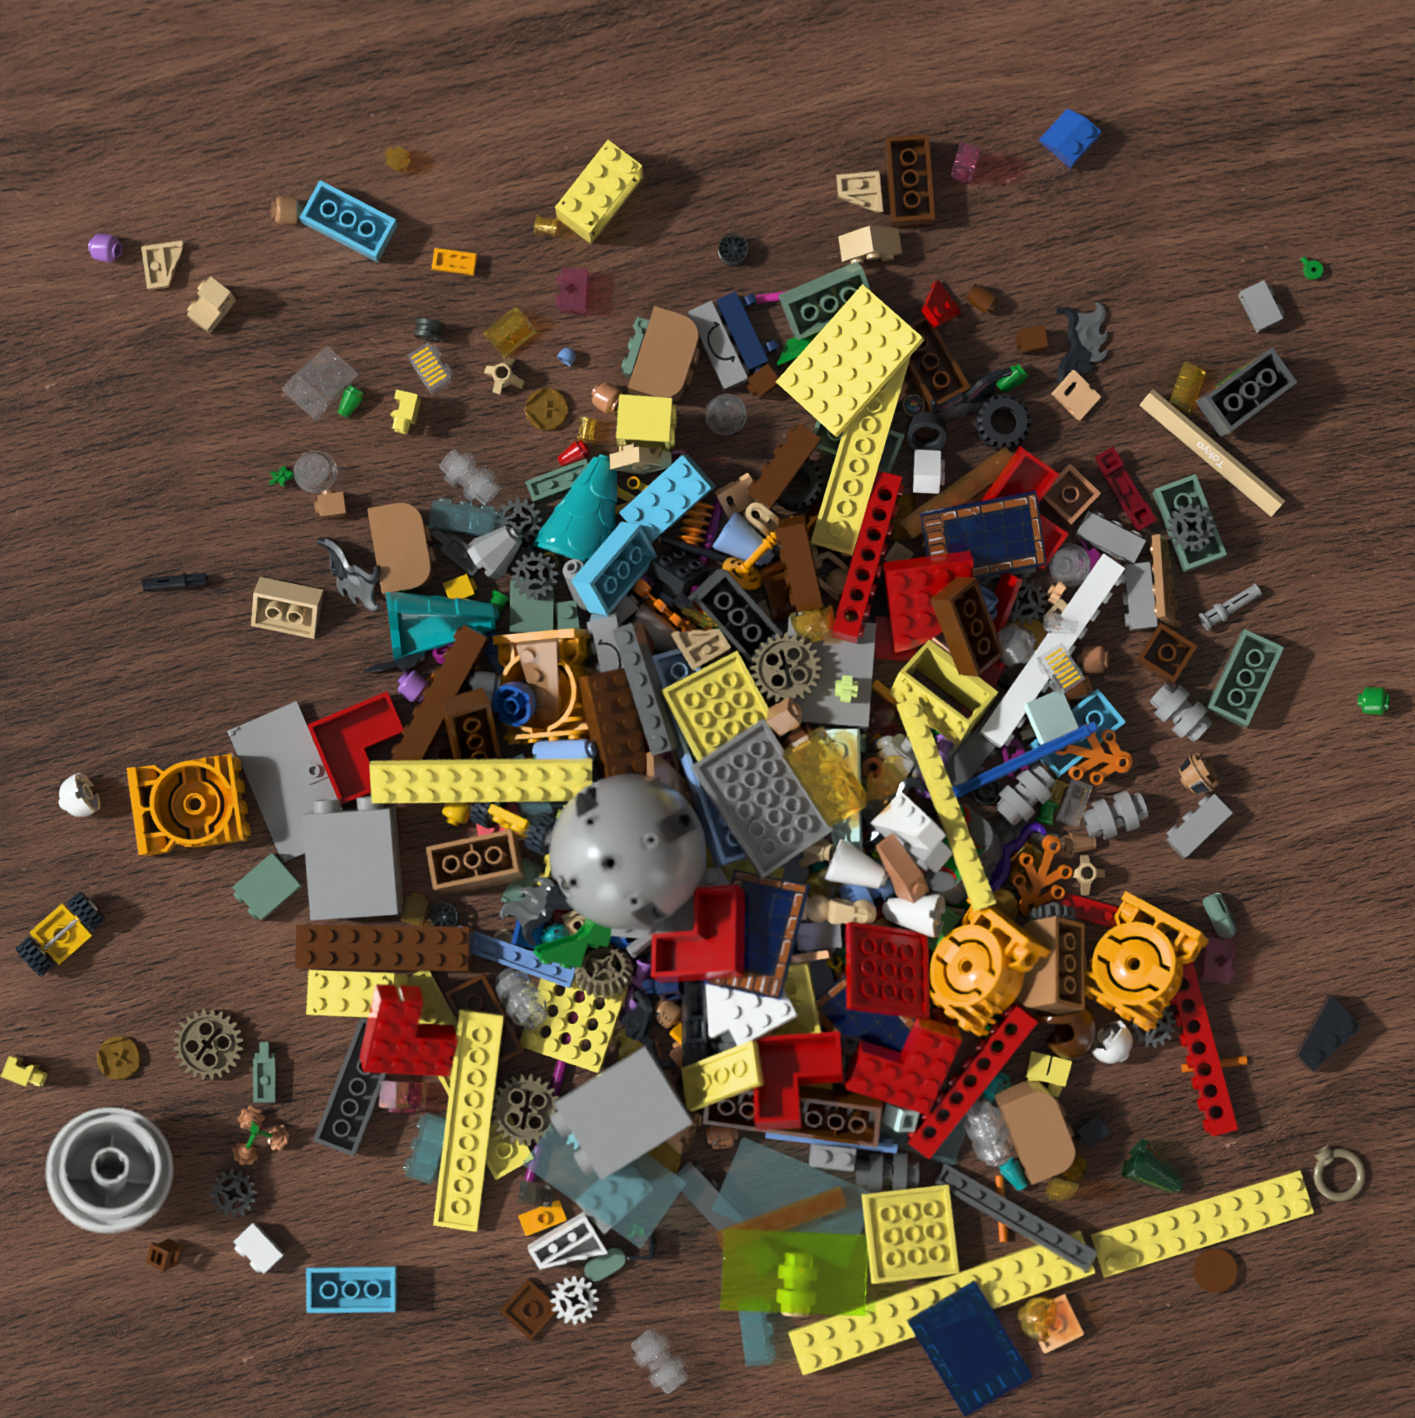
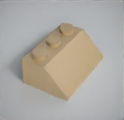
(286, 607)

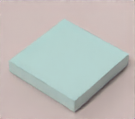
(1050, 717)

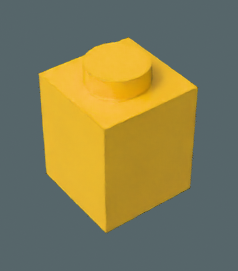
(460, 587)

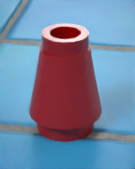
(575, 452)

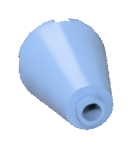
(741, 540)
(565, 749)

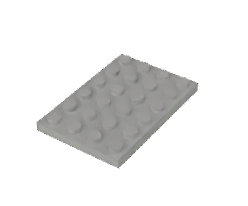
(760, 798)

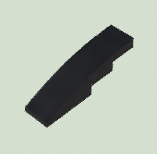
(694, 1021)

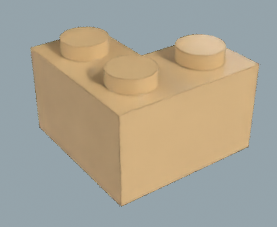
(870, 244)
(212, 304)

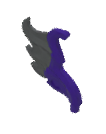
(1013, 840)

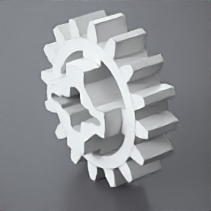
(578, 1289)

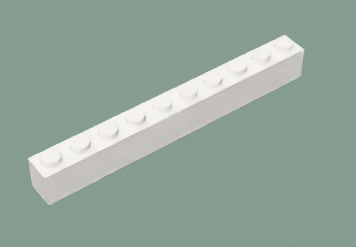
(1031, 681)

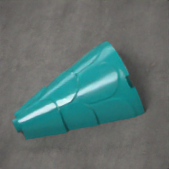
(584, 514)
(430, 622)

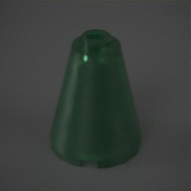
(1151, 1168)

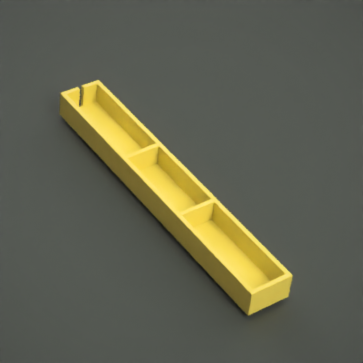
(885, 1319)

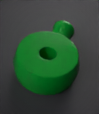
(1308, 265)

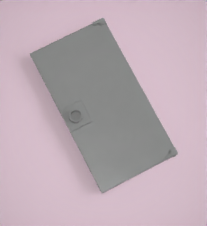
(282, 773)

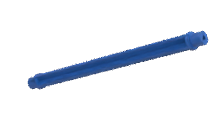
(1024, 759)

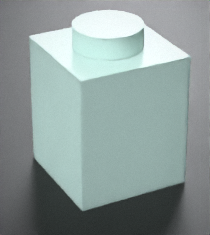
(900, 1118)

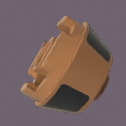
(1198, 774)

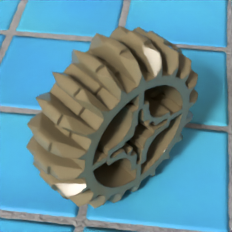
(605, 979)

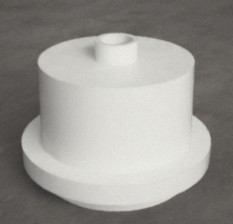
(109, 1170)

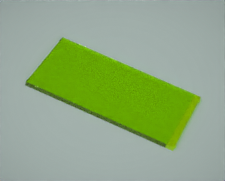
(794, 1272)

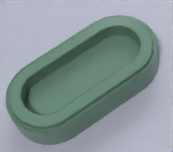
(605, 1264)

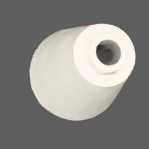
(855, 867)
(921, 916)

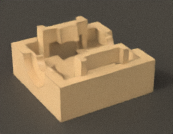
(639, 459)

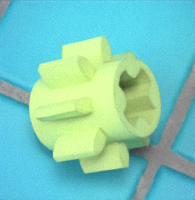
(846, 688)

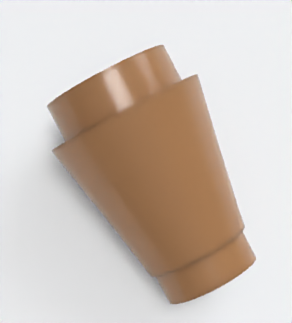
(1078, 843)

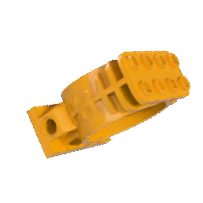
(572, 654)
(219, 769)
(969, 967)
(1145, 1005)

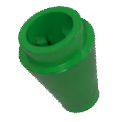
(1017, 378)
(350, 401)

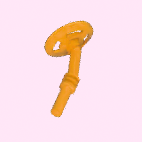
(748, 567)

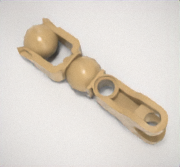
(766, 524)
(838, 910)

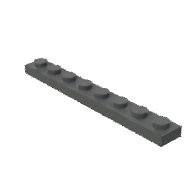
(1016, 1218)

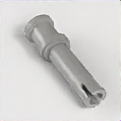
(1221, 611)

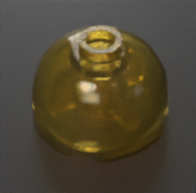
(813, 623)
(1038, 1317)

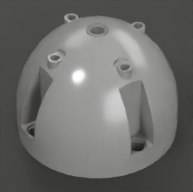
(625, 816)

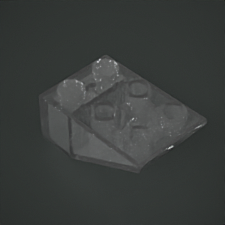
(319, 383)

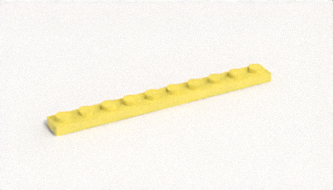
(946, 804)

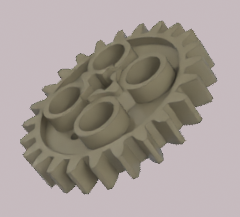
(805, 664)
(193, 1031)
(505, 1106)

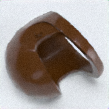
(1074, 1032)

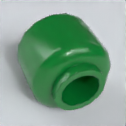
(1374, 700)

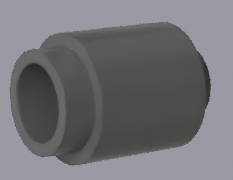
(487, 680)

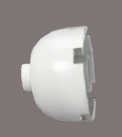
(77, 796)
(1113, 1043)

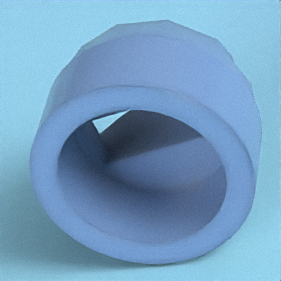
(567, 356)

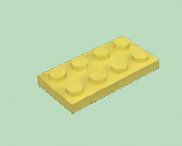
(722, 1076)

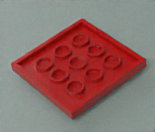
(887, 970)

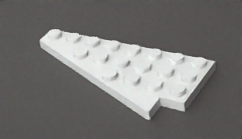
(742, 1013)

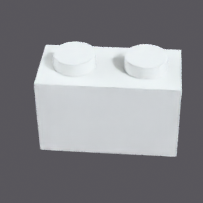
(928, 471)
(258, 1248)

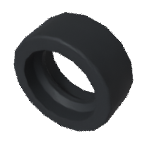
(927, 419)

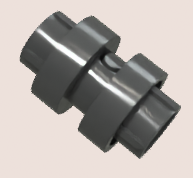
(893, 1172)

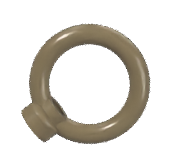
(1327, 1155)

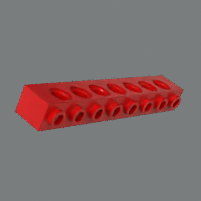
(883, 484)
(1025, 1023)
(1226, 1122)

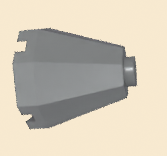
(495, 550)

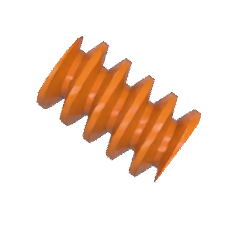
(695, 523)

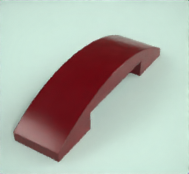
(1124, 489)

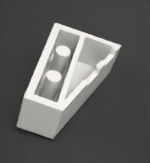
(908, 824)
(567, 1243)

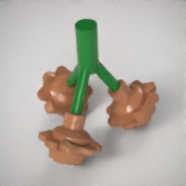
(252, 1119)

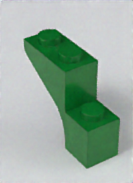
(571, 949)

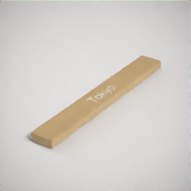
(1212, 452)

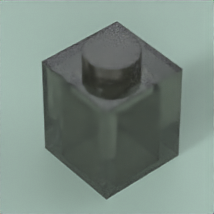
(536, 1194)

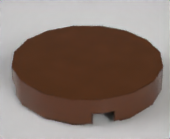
(1215, 1270)

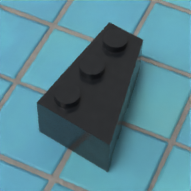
(1327, 1033)

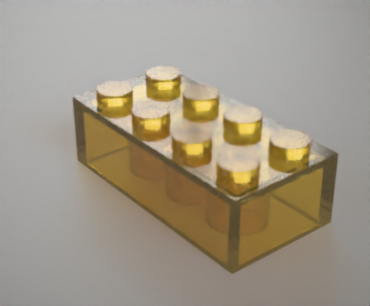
(825, 776)

